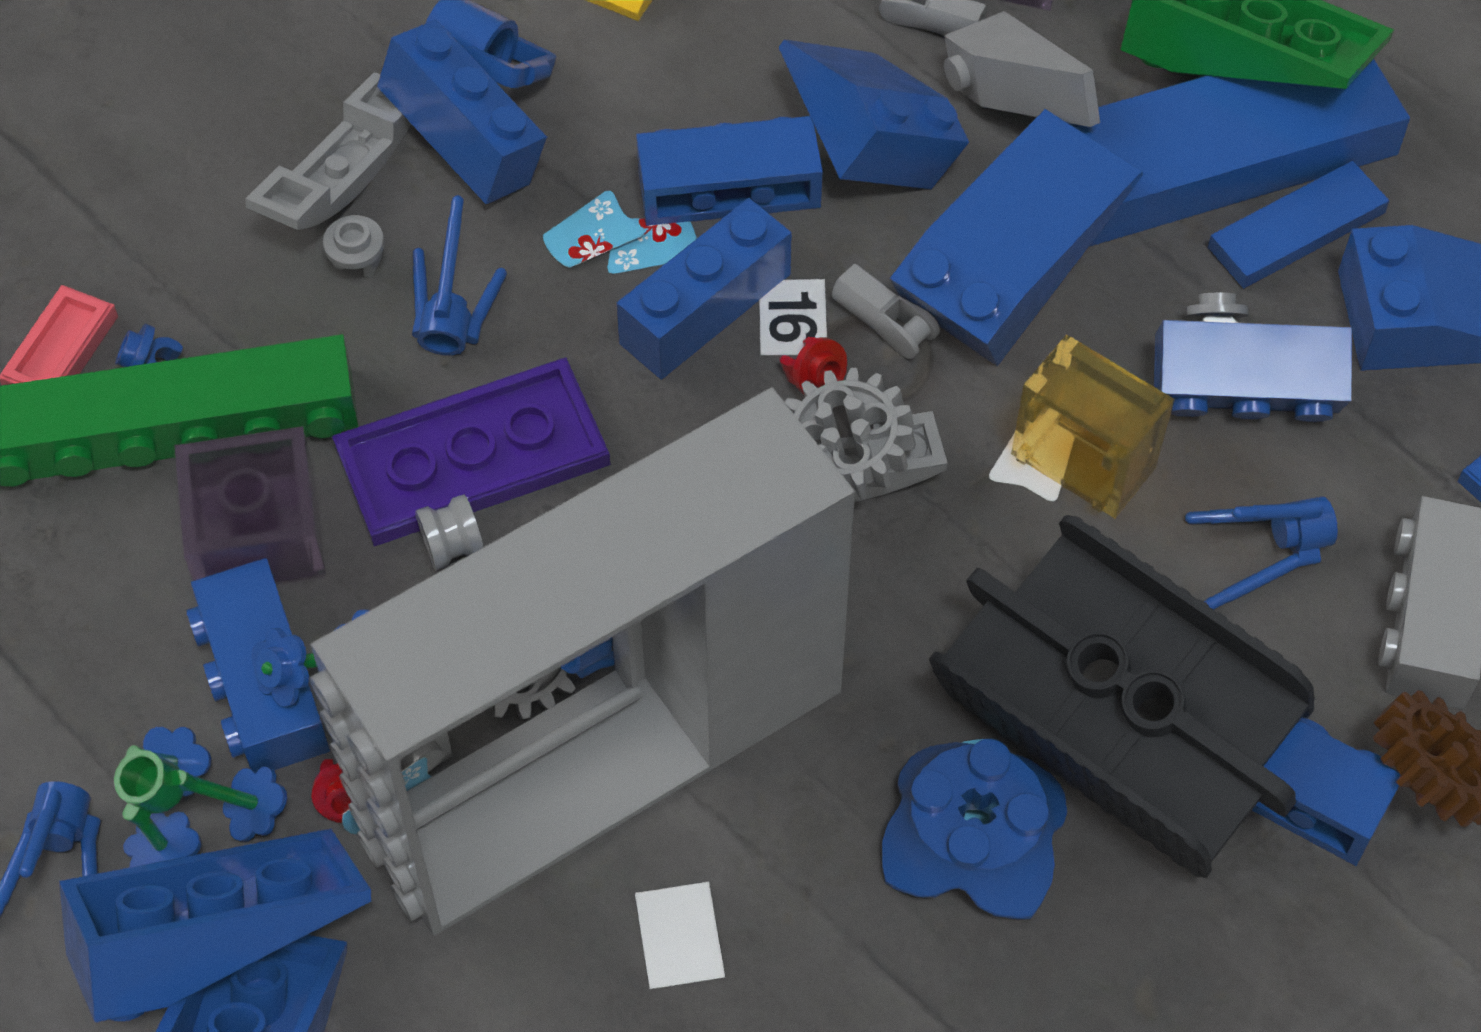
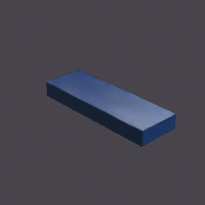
(1298, 224)

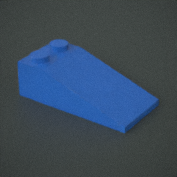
(1015, 235)
(188, 921)

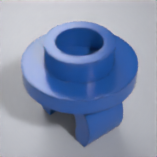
(142, 349)

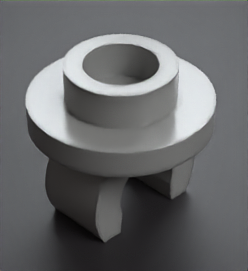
(354, 244)
(1217, 308)

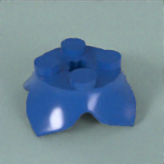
(998, 863)

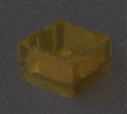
(1091, 426)

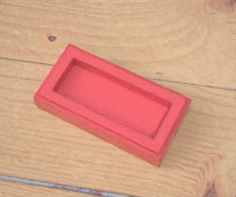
(61, 338)

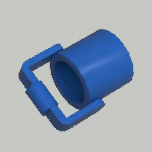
(494, 42)

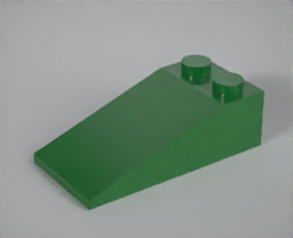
(1255, 39)

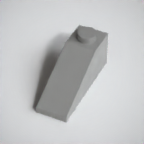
(1019, 71)

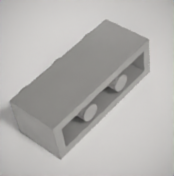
(1436, 604)

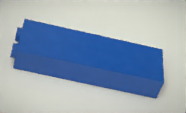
(1239, 140)

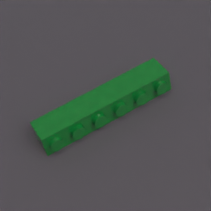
(149, 408)

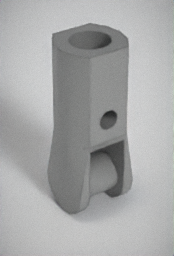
(933, 15)
(881, 307)

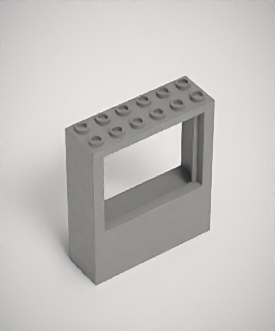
(725, 621)

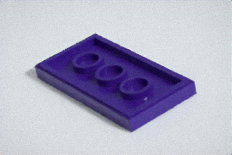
(475, 443)

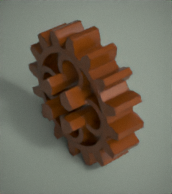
(1433, 754)

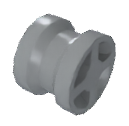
(449, 531)

